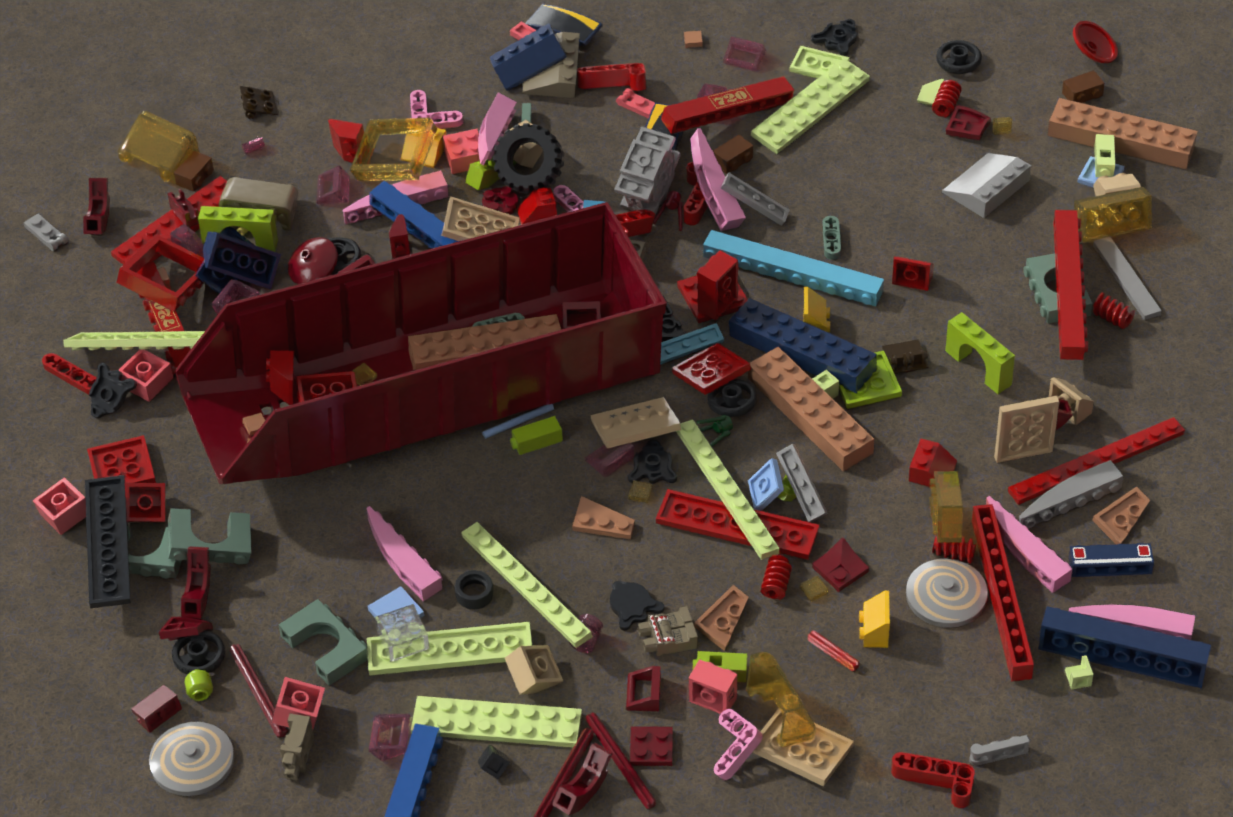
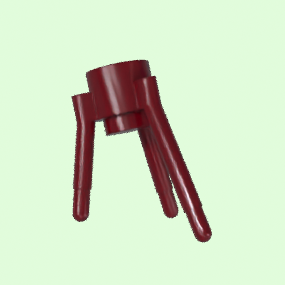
(672, 202)

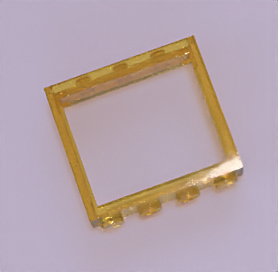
(385, 172)

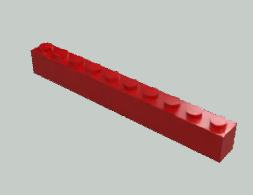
(1068, 284)
(1002, 593)

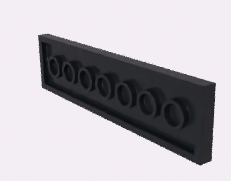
(107, 542)

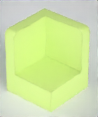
(828, 383)
(1080, 675)

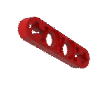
(68, 376)

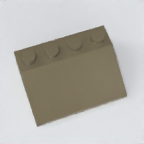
(559, 78)

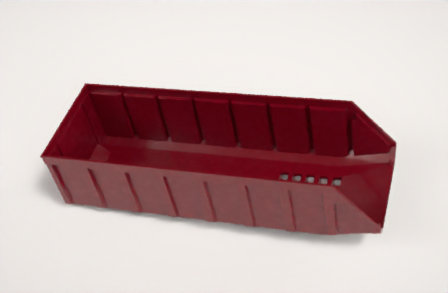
(368, 319)

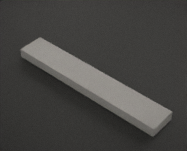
(1127, 278)

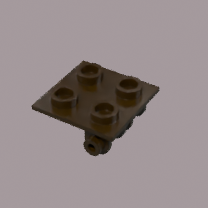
(257, 101)
(906, 356)

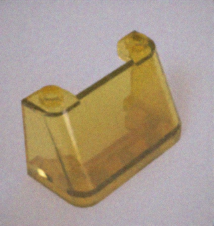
(158, 144)
(771, 683)

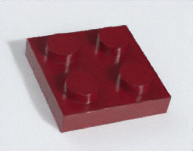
(651, 746)

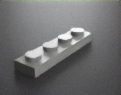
(755, 199)
(801, 483)

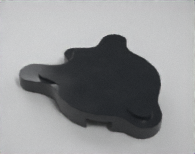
(837, 36)
(109, 391)
(653, 464)
(631, 603)

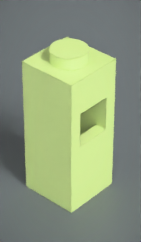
(1104, 155)

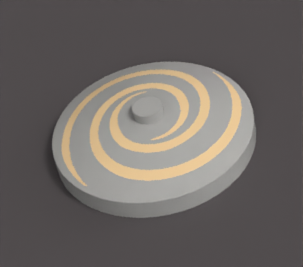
(946, 592)
(191, 758)

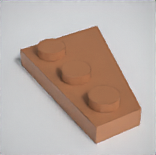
(1122, 515)
(601, 520)
(722, 617)

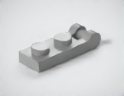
(45, 232)
(998, 750)

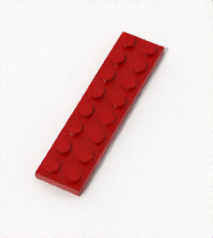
(167, 223)
(714, 520)

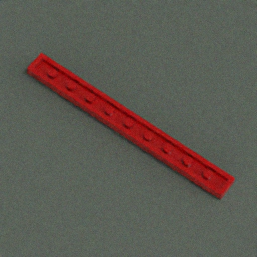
(1115, 452)

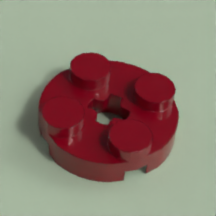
(504, 194)

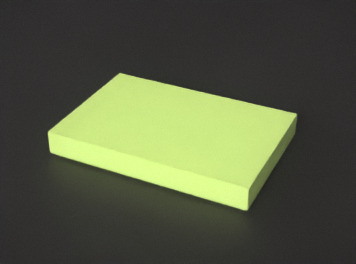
(814, 62)

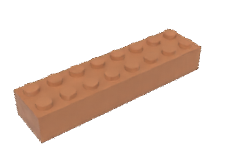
(1132, 134)
(449, 345)
(811, 409)

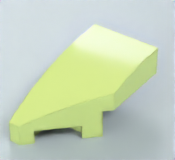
(929, 92)

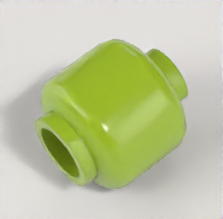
(198, 685)

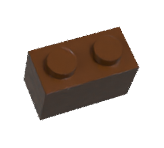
(1083, 87)
(733, 153)
(193, 171)

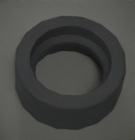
(472, 577)

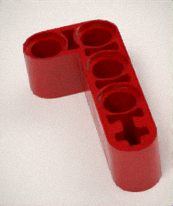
(612, 75)
(695, 204)
(636, 222)
(908, 766)

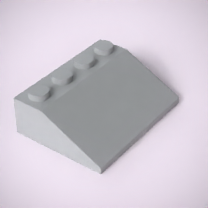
(989, 183)

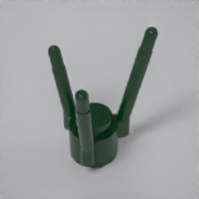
(721, 425)

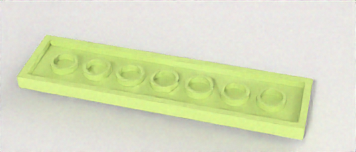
(810, 106)
(128, 340)
(454, 648)
(499, 721)

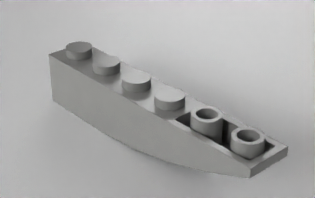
(1073, 493)

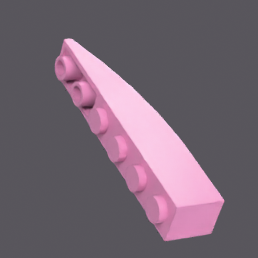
(494, 126)
(710, 178)
(426, 189)
(1031, 551)
(404, 559)
(1147, 618)

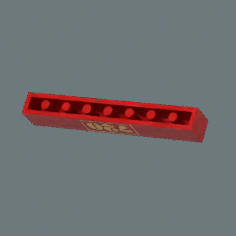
(727, 104)
(163, 318)

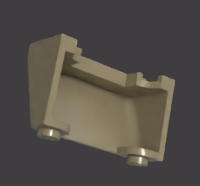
(262, 195)

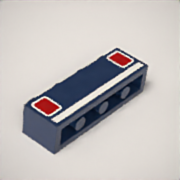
(1111, 560)

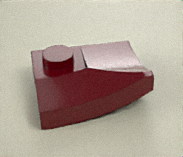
(967, 123)
(840, 566)
(182, 626)

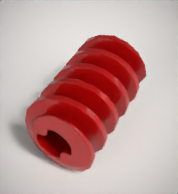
(946, 98)
(1112, 312)
(956, 549)
(776, 577)

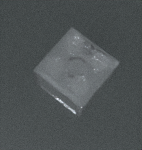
(402, 632)

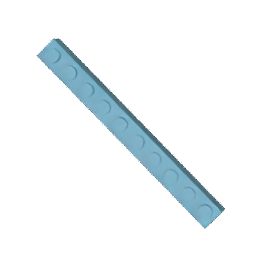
(796, 268)

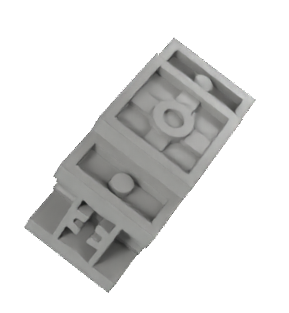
(647, 171)

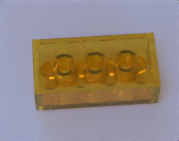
(1114, 213)
(946, 506)

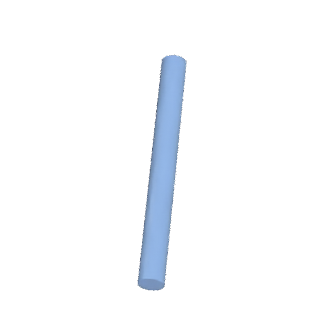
(518, 420)

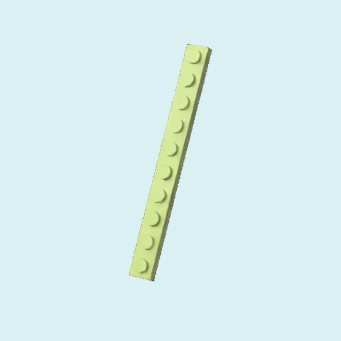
(728, 490)
(527, 585)

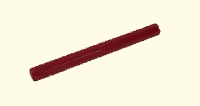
(256, 688)
(621, 761)
(565, 772)

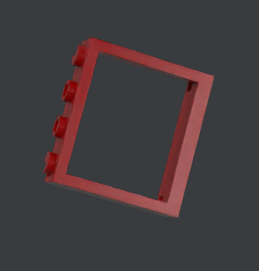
(132, 280)

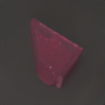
(187, 239)

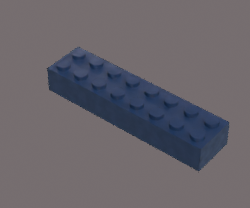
(803, 343)
(1124, 647)

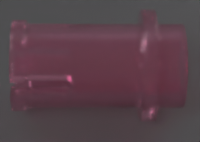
(253, 145)

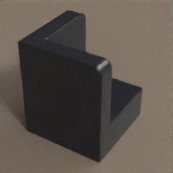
(493, 761)

